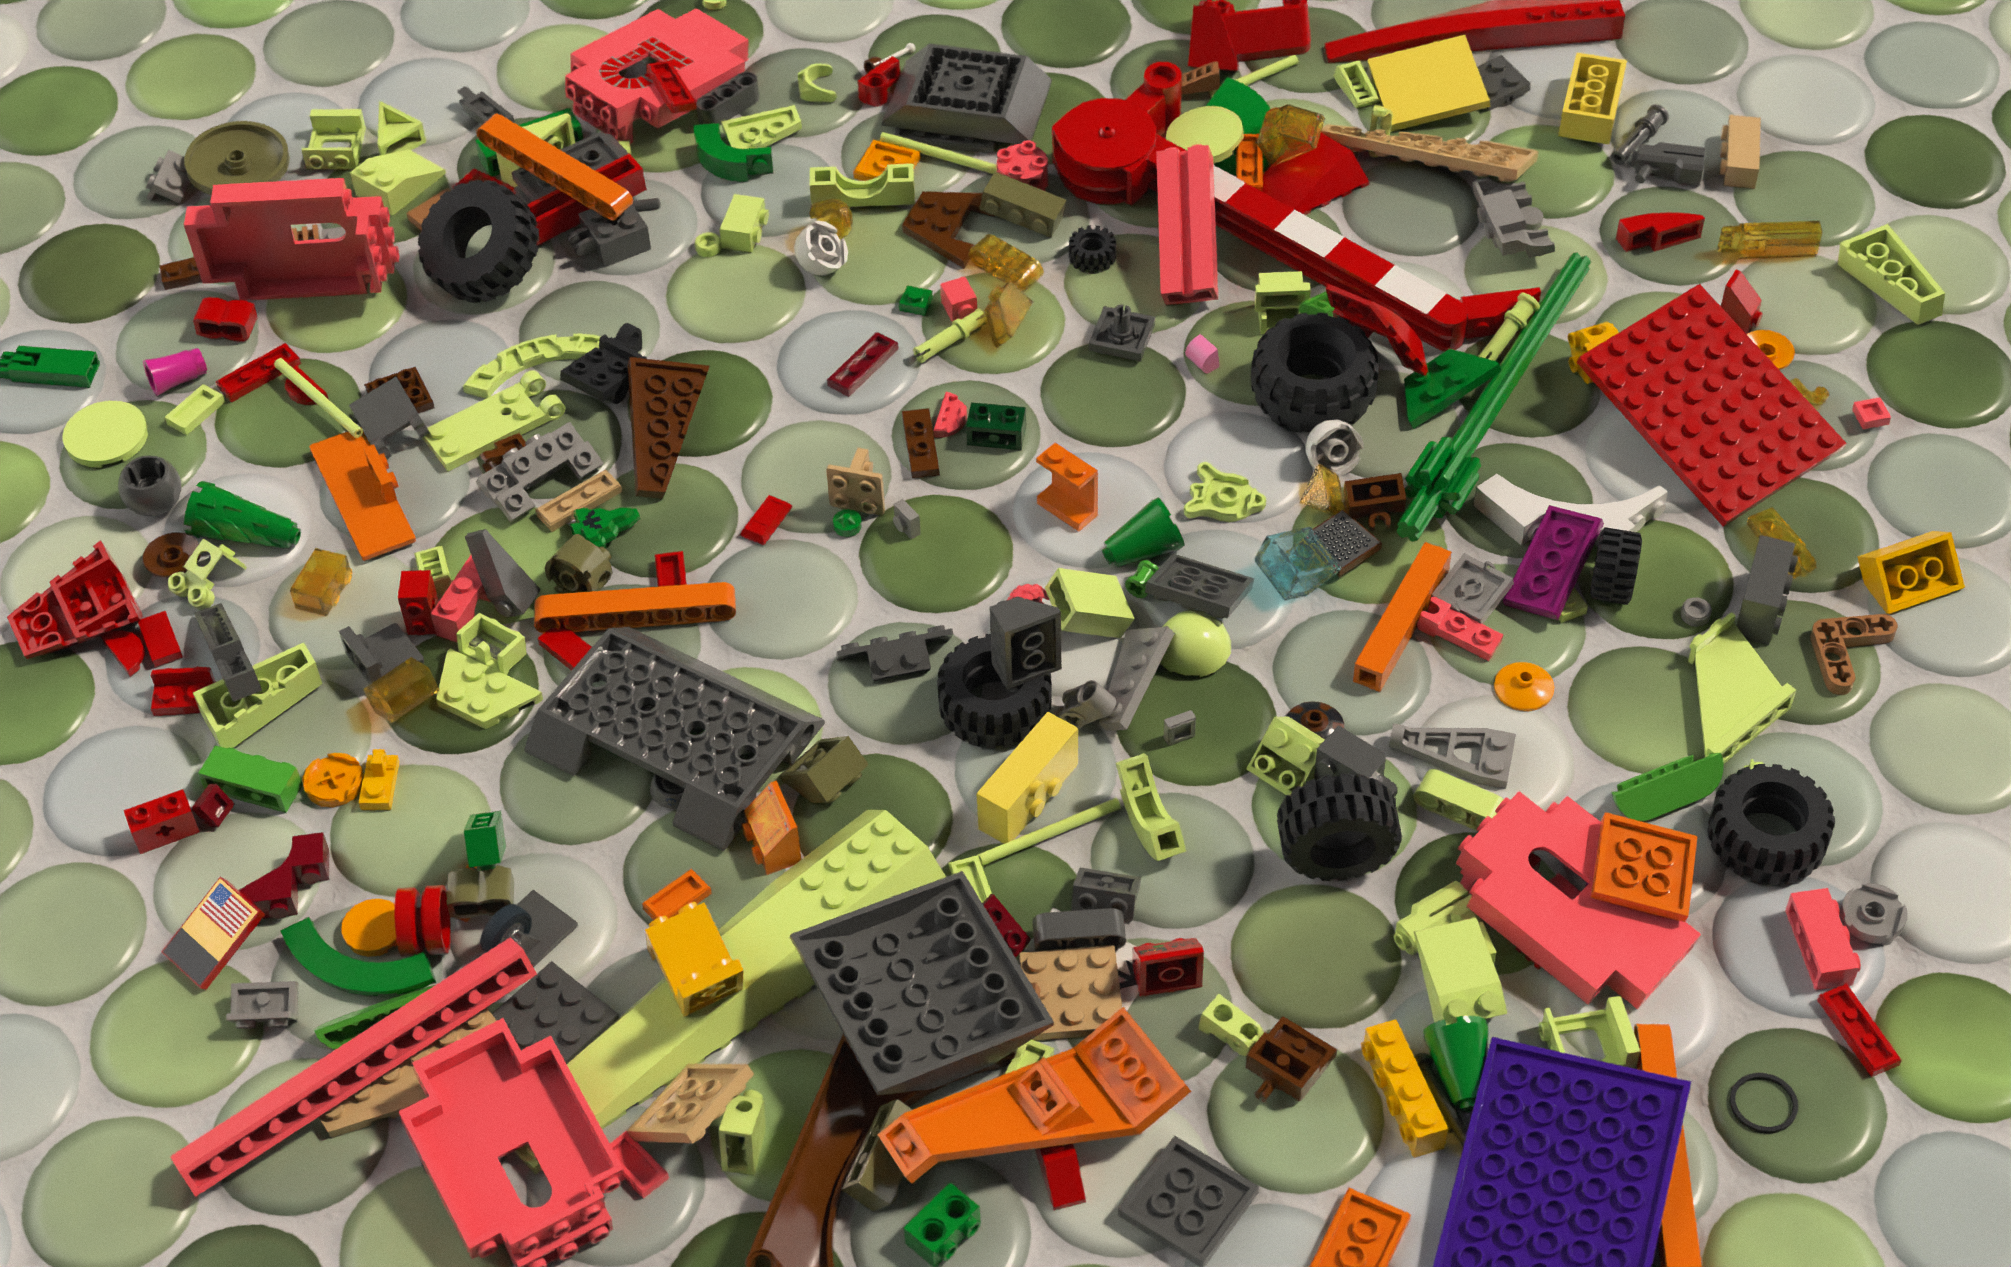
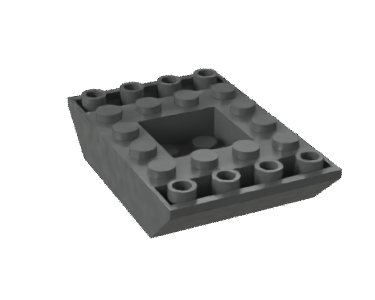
(969, 94)

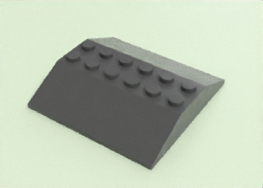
(923, 986)

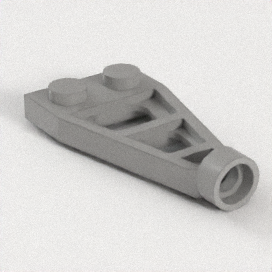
(1494, 759)

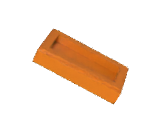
(680, 892)

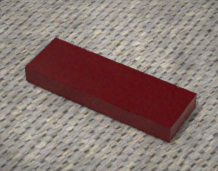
(862, 364)

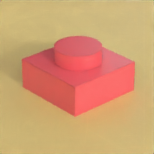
(1871, 413)

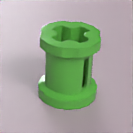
(1137, 583)

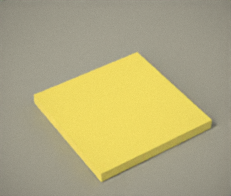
(1429, 82)

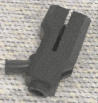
(1669, 160)

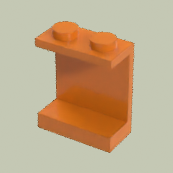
(1073, 487)

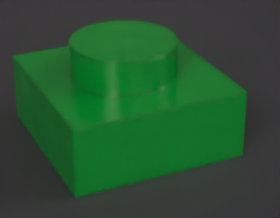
(915, 300)

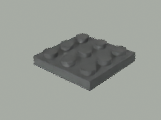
(1199, 586)
(557, 1008)
(1188, 1201)

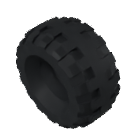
(1319, 347)

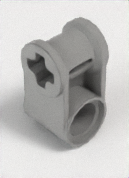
(1086, 704)

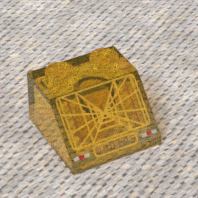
(1289, 133)

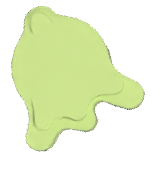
(1222, 496)

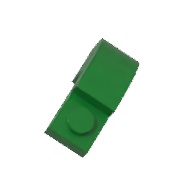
(726, 161)

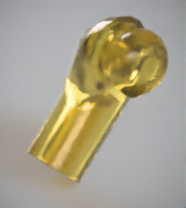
(1815, 397)

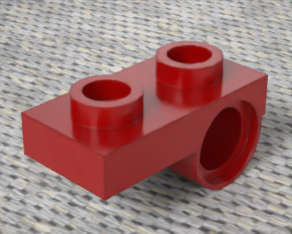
(874, 85)

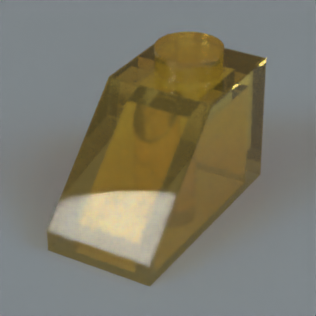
(1006, 311)

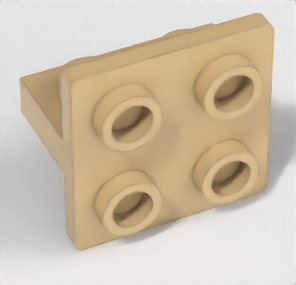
(856, 486)

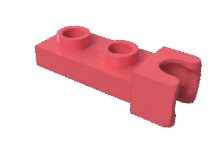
(1458, 629)

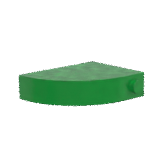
(1249, 108)

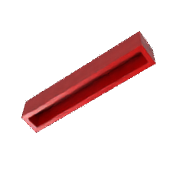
(559, 212)

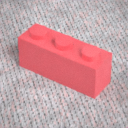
(1822, 938)

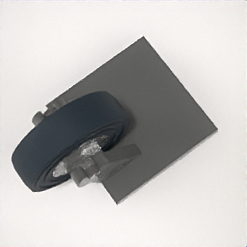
(532, 924)

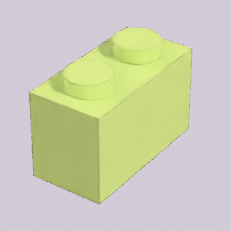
(743, 223)

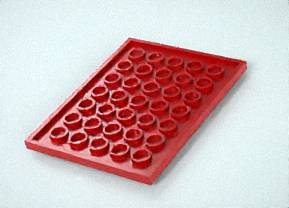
(1711, 404)

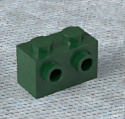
(996, 426)

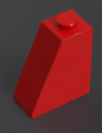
(1210, 38)

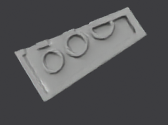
(1134, 670)

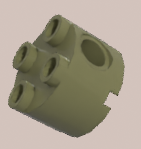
(579, 566)

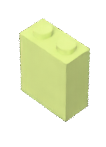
(1089, 603)

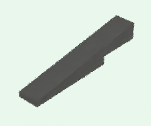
(228, 652)

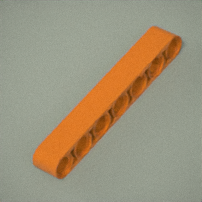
(554, 167)
(636, 607)

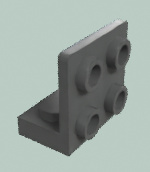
(378, 652)

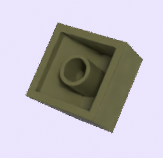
(825, 769)

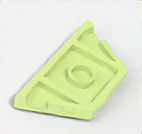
(480, 691)

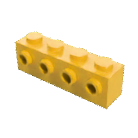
(1404, 1088)

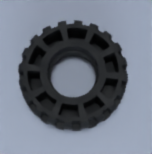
(502, 259)

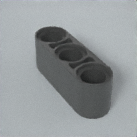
(728, 99)
(1079, 929)

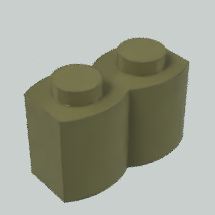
(479, 892)

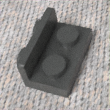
(1105, 890)

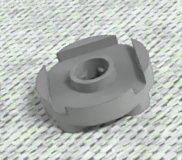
(1868, 928)

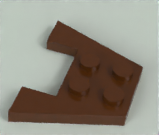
(938, 219)

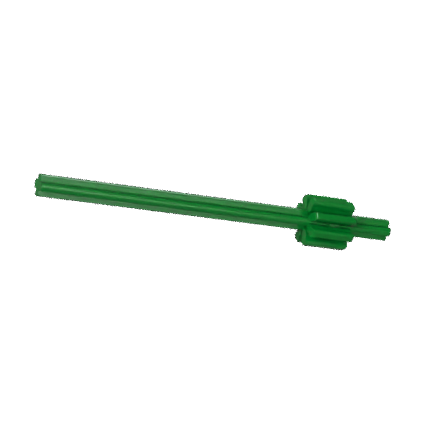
(1446, 470)

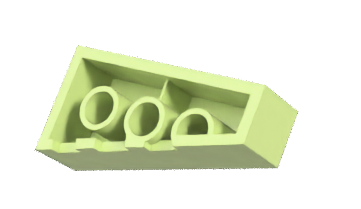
(1893, 273)
(283, 683)

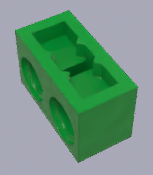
(936, 1221)

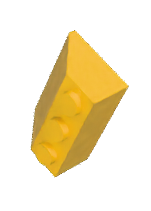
(1912, 571)

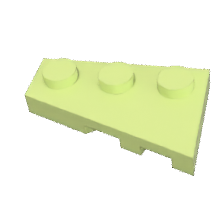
(761, 128)

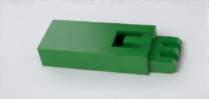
(50, 366)

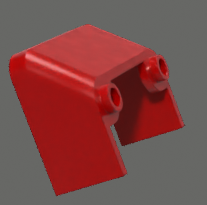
(1269, 30)

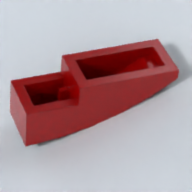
(1658, 230)

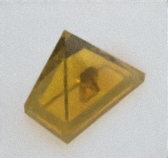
(1324, 491)

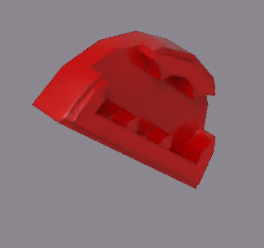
(297, 394)
(125, 648)

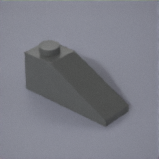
(500, 575)

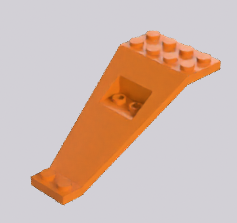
(1097, 1091)

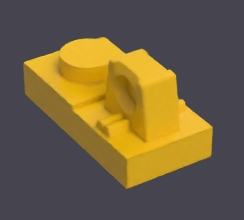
(379, 781)

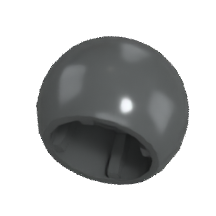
(149, 485)

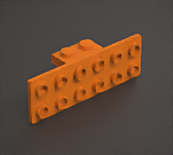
(363, 493)

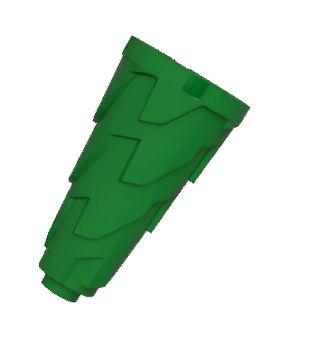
(226, 516)

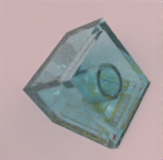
(1296, 562)

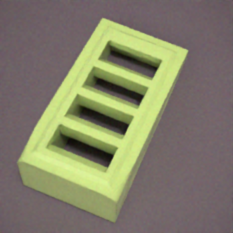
(1355, 70)
(438, 568)

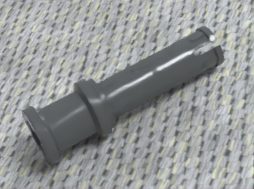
(1645, 128)

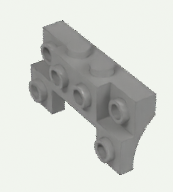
(1504, 220)
(533, 463)

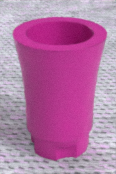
(174, 370)

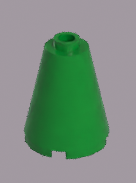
(1144, 536)
(1459, 1056)

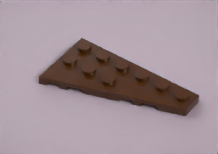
(661, 410)

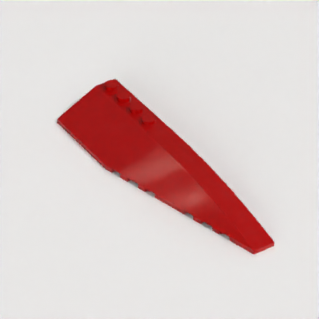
(1492, 27)

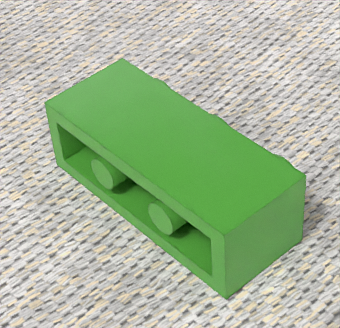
(251, 778)

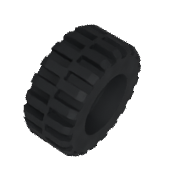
(981, 719)
(1339, 827)
(1768, 855)

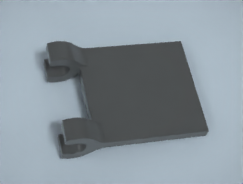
(387, 413)

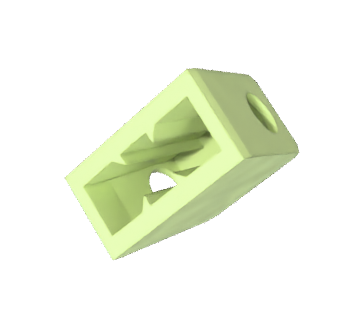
(745, 1119)

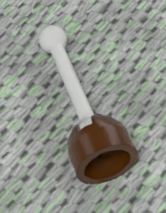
(873, 62)

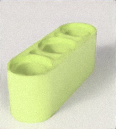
(1456, 799)

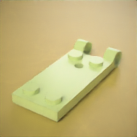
(482, 424)

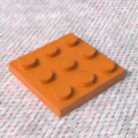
(1644, 867)

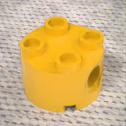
(1586, 339)

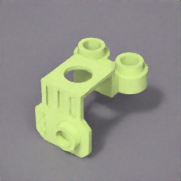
(195, 579)

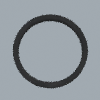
(1765, 1076)

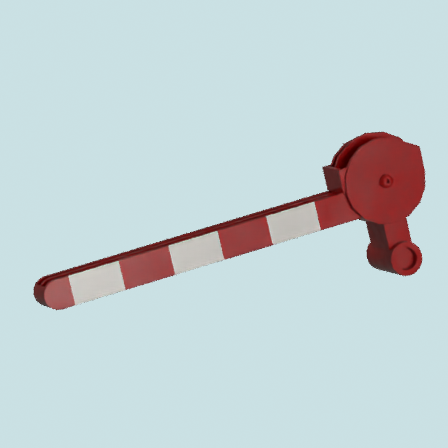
(1110, 157)

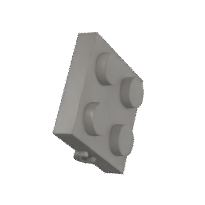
(1474, 588)

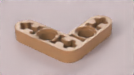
(1840, 639)

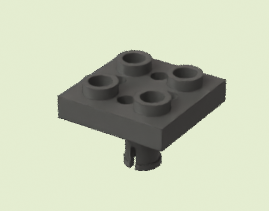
(1123, 328)

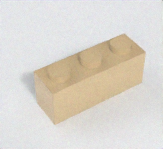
(1740, 151)

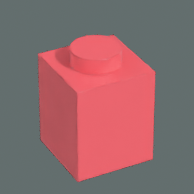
(958, 298)

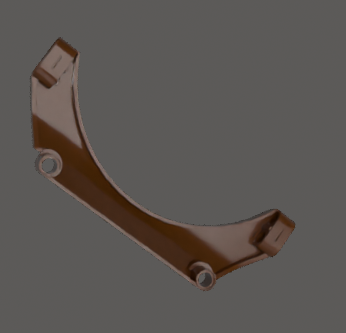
(807, 1199)

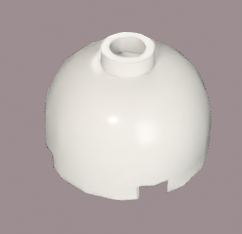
(820, 249)
(1334, 446)

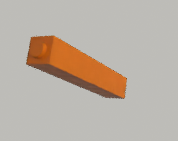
(1401, 617)

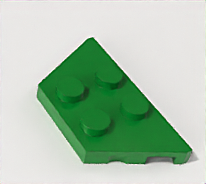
(1447, 380)

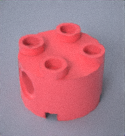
(1025, 164)

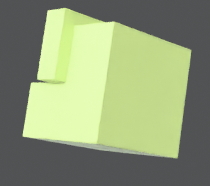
(1279, 297)

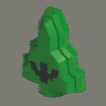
(602, 525)

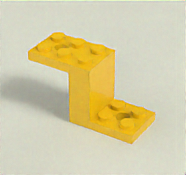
(693, 958)

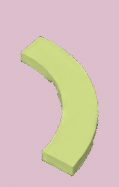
(525, 355)

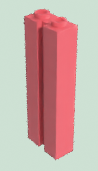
(1187, 225)

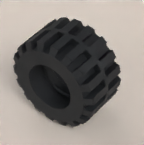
(1616, 566)

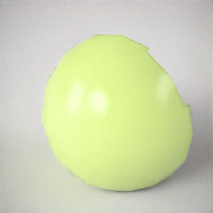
(1198, 645)

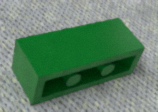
(485, 840)

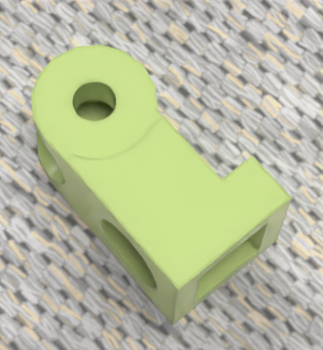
(1230, 1025)

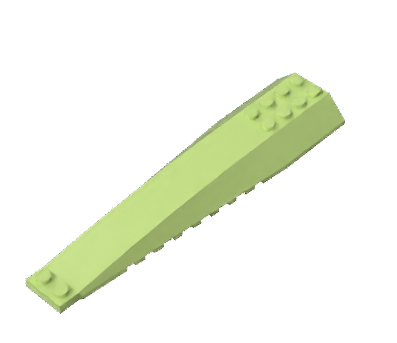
(653, 1039)

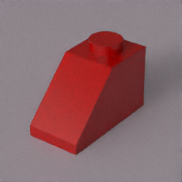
(1742, 302)
(1061, 1175)

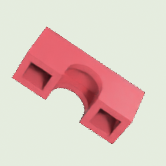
(458, 602)

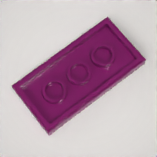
(1553, 562)

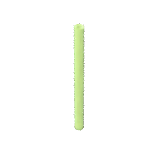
(939, 153)
(318, 398)
(1049, 831)

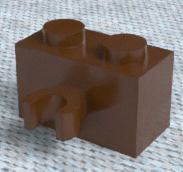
(1375, 498)

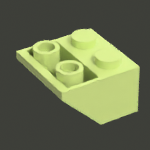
(1286, 755)

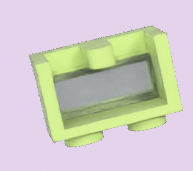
(491, 643)

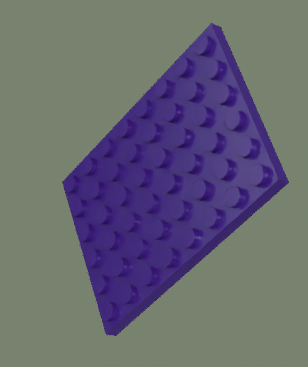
(1563, 1163)

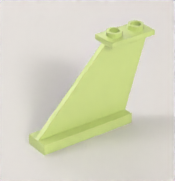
(1734, 689)

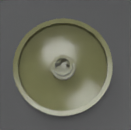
(236, 155)

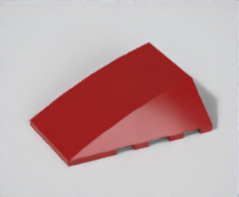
(1314, 176)
(1380, 320)
(76, 606)

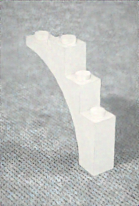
(1522, 512)

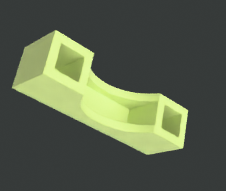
(892, 187)

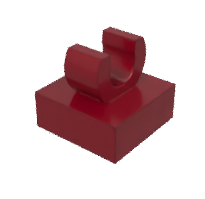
(213, 805)

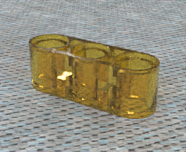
(1005, 262)

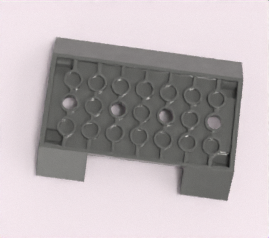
(685, 698)

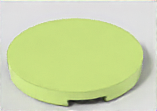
(1208, 126)
(105, 433)

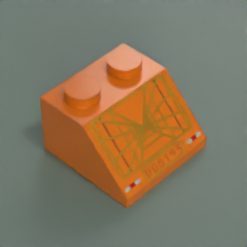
(772, 830)

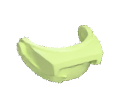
(811, 92)
(1386, 122)

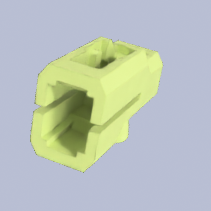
(1435, 910)

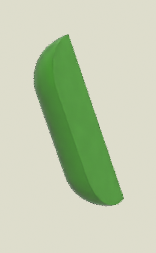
(1668, 787)
(346, 1027)

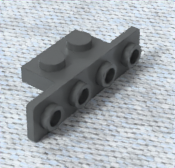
(896, 656)

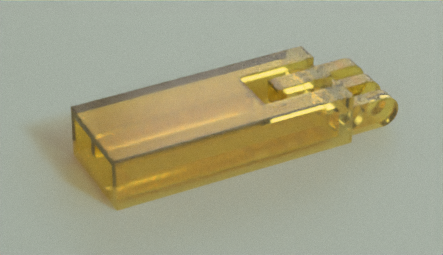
(1771, 239)

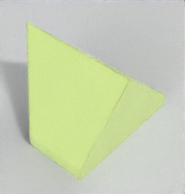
(398, 130)

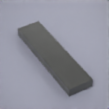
(948, 141)

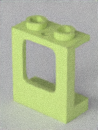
(335, 126)
(1610, 1025)

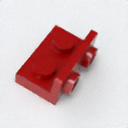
(175, 689)

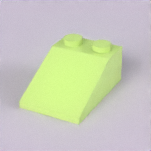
(555, 131)
(395, 178)
(1459, 972)

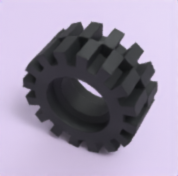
(1092, 239)

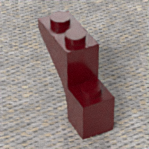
(278, 890)

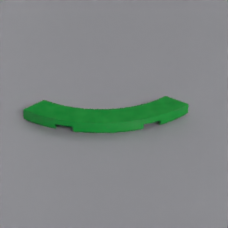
(353, 974)

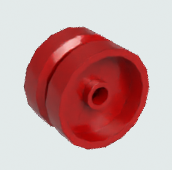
(422, 921)

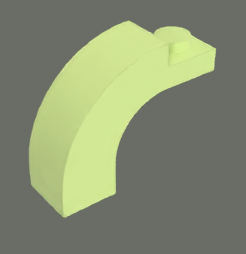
(1150, 820)

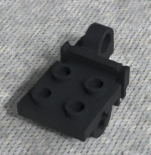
(605, 370)

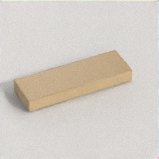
(585, 495)

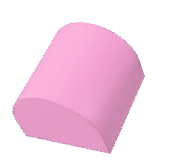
(1203, 354)

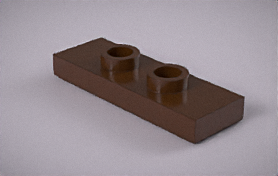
(920, 443)

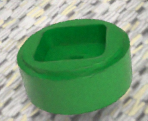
(847, 523)

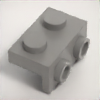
(170, 178)
(263, 1003)

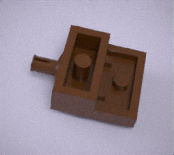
(1288, 1060)

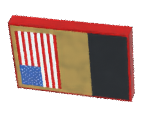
(213, 933)

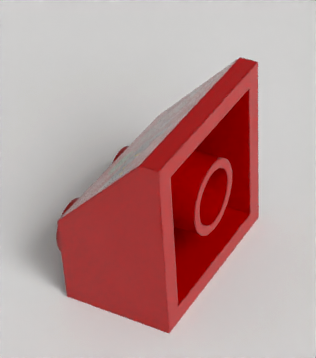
(1168, 966)

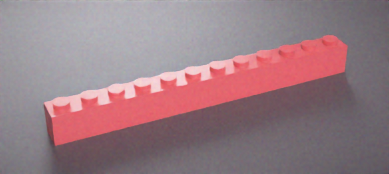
(352, 1066)

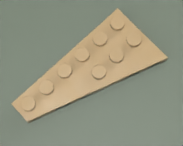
(393, 1089)

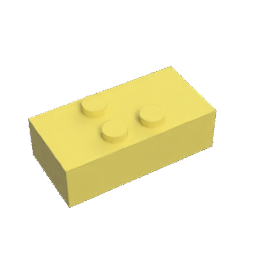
(1592, 98)
(1028, 778)

